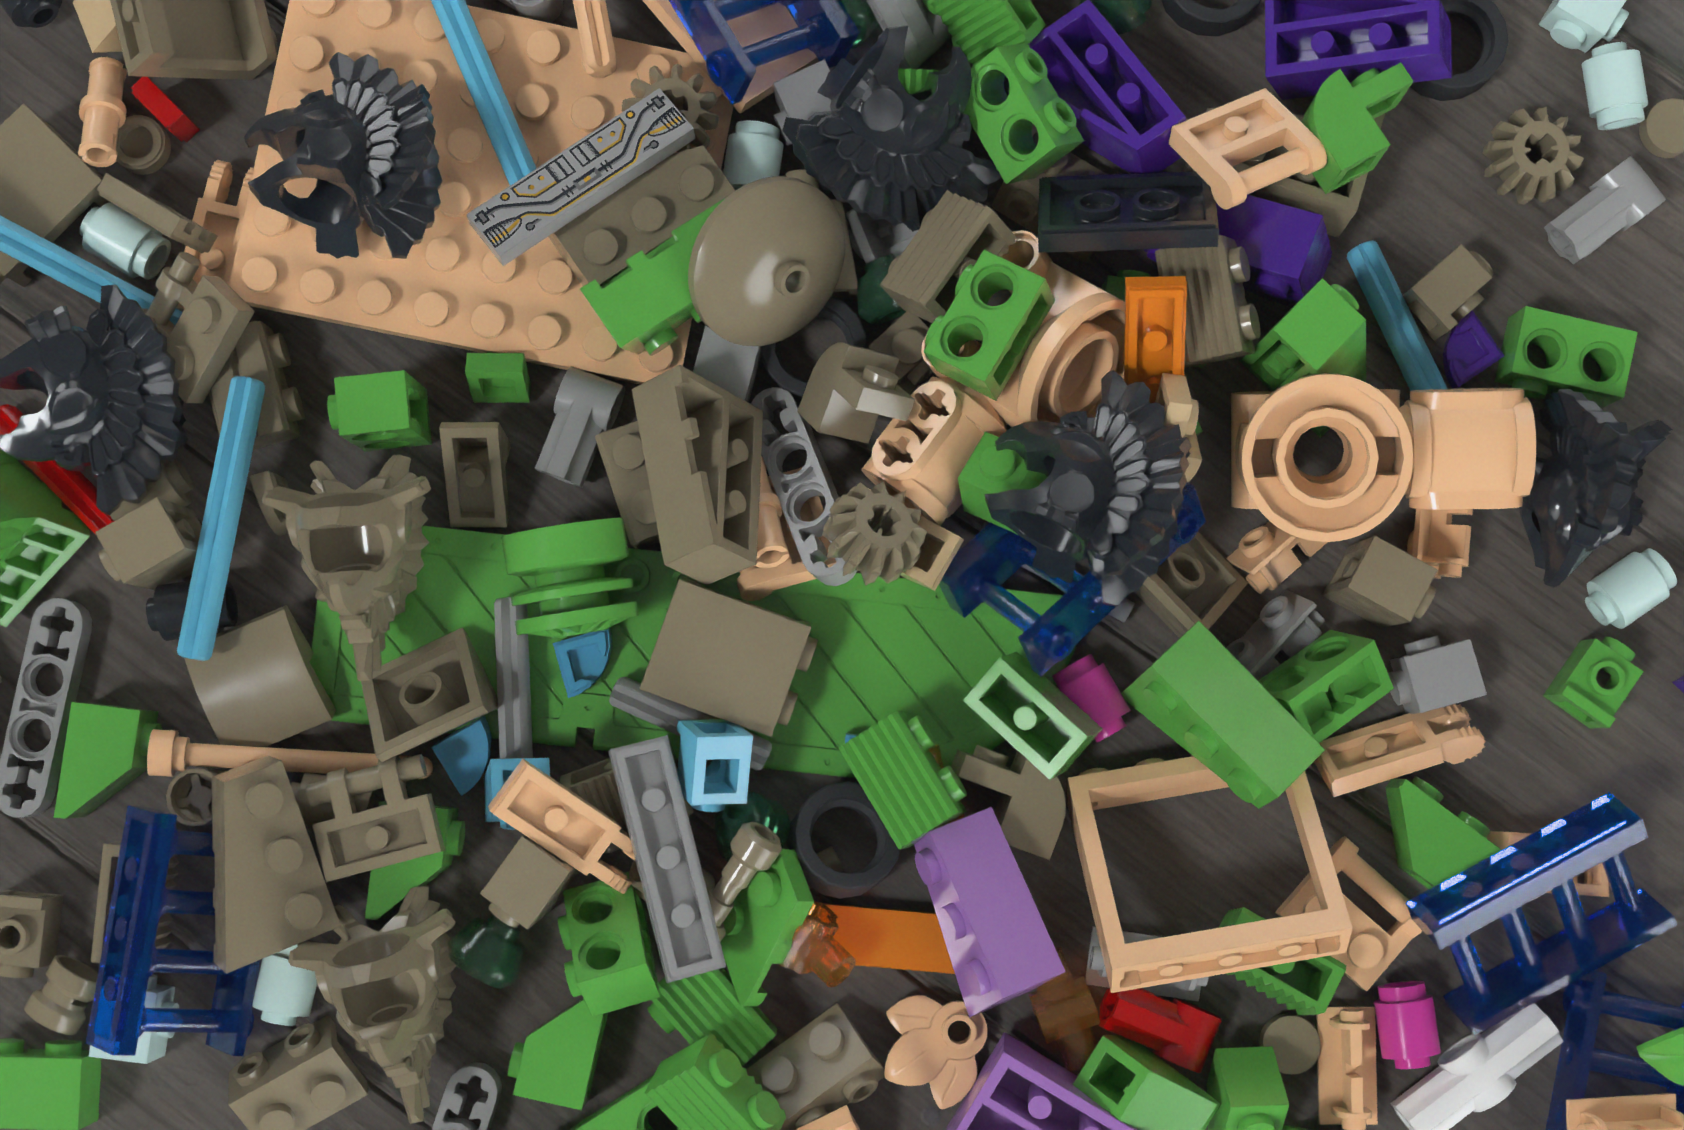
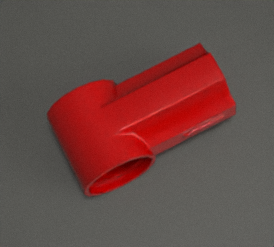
(1171, 1028)

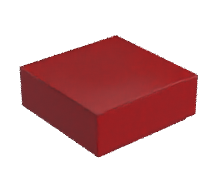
(164, 109)

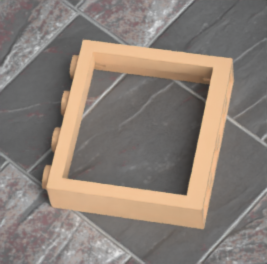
(1210, 950)

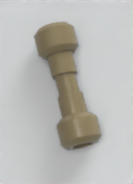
(753, 850)

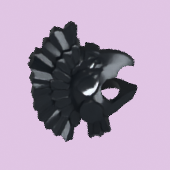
(889, 147)
(366, 150)
(107, 396)
(1587, 485)
(1106, 489)

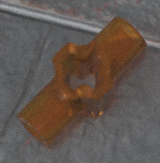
(817, 950)
(1066, 1015)

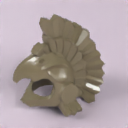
(359, 548)
(390, 989)

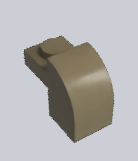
(851, 391)
(1029, 803)

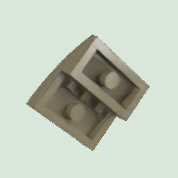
(260, 682)

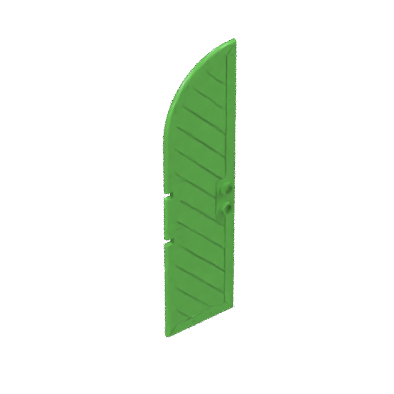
(873, 655)

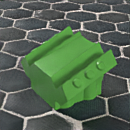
(34, 536)

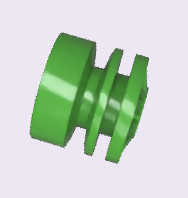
(569, 576)

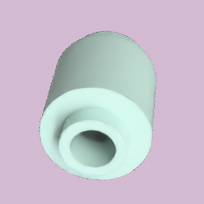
(1615, 86)
(752, 153)
(124, 241)
(1630, 588)
(284, 990)

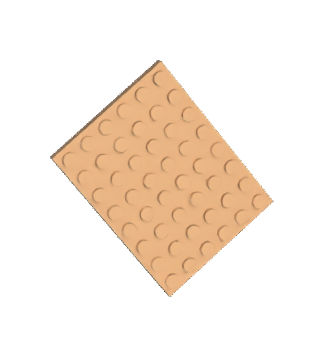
(451, 282)

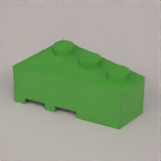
(1223, 717)

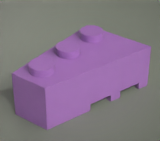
(985, 912)
(1028, 1093)

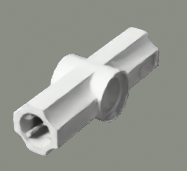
(1478, 1071)

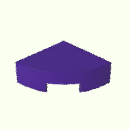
(1468, 351)

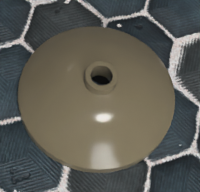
(751, 249)

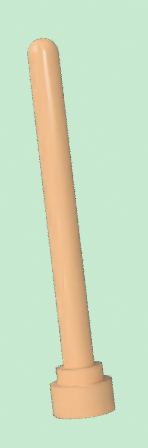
(173, 753)

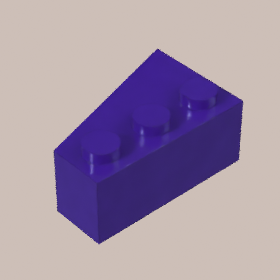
(1318, 37)

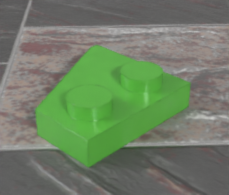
(764, 925)

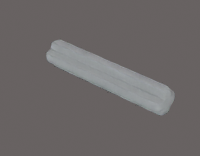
(512, 681)
(666, 713)

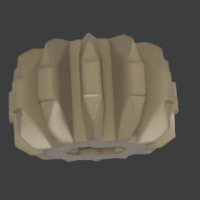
(684, 96)
(1554, 161)
(874, 533)

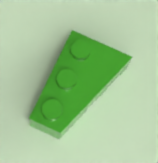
(651, 294)
(1313, 338)

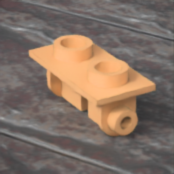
(1440, 542)
(1269, 557)
(1347, 1067)
(1625, 1113)

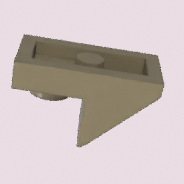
(475, 473)

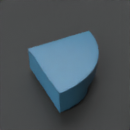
(583, 659)
(465, 754)

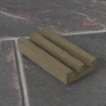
(156, 214)

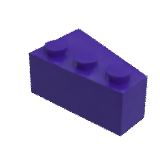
(1109, 90)
(1283, 246)

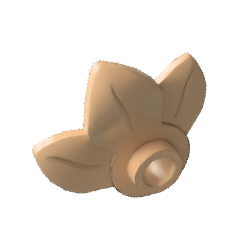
(928, 1053)

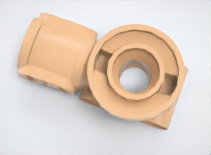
(1054, 377)
(1435, 449)

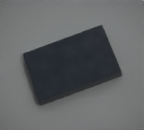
(1126, 212)

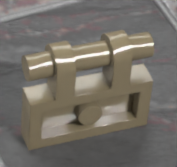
(206, 329)
(379, 835)

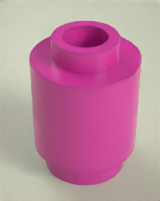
(1094, 693)
(1407, 1024)

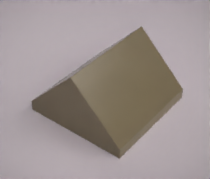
(1192, 586)
(427, 694)

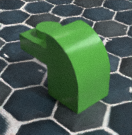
(1345, 122)

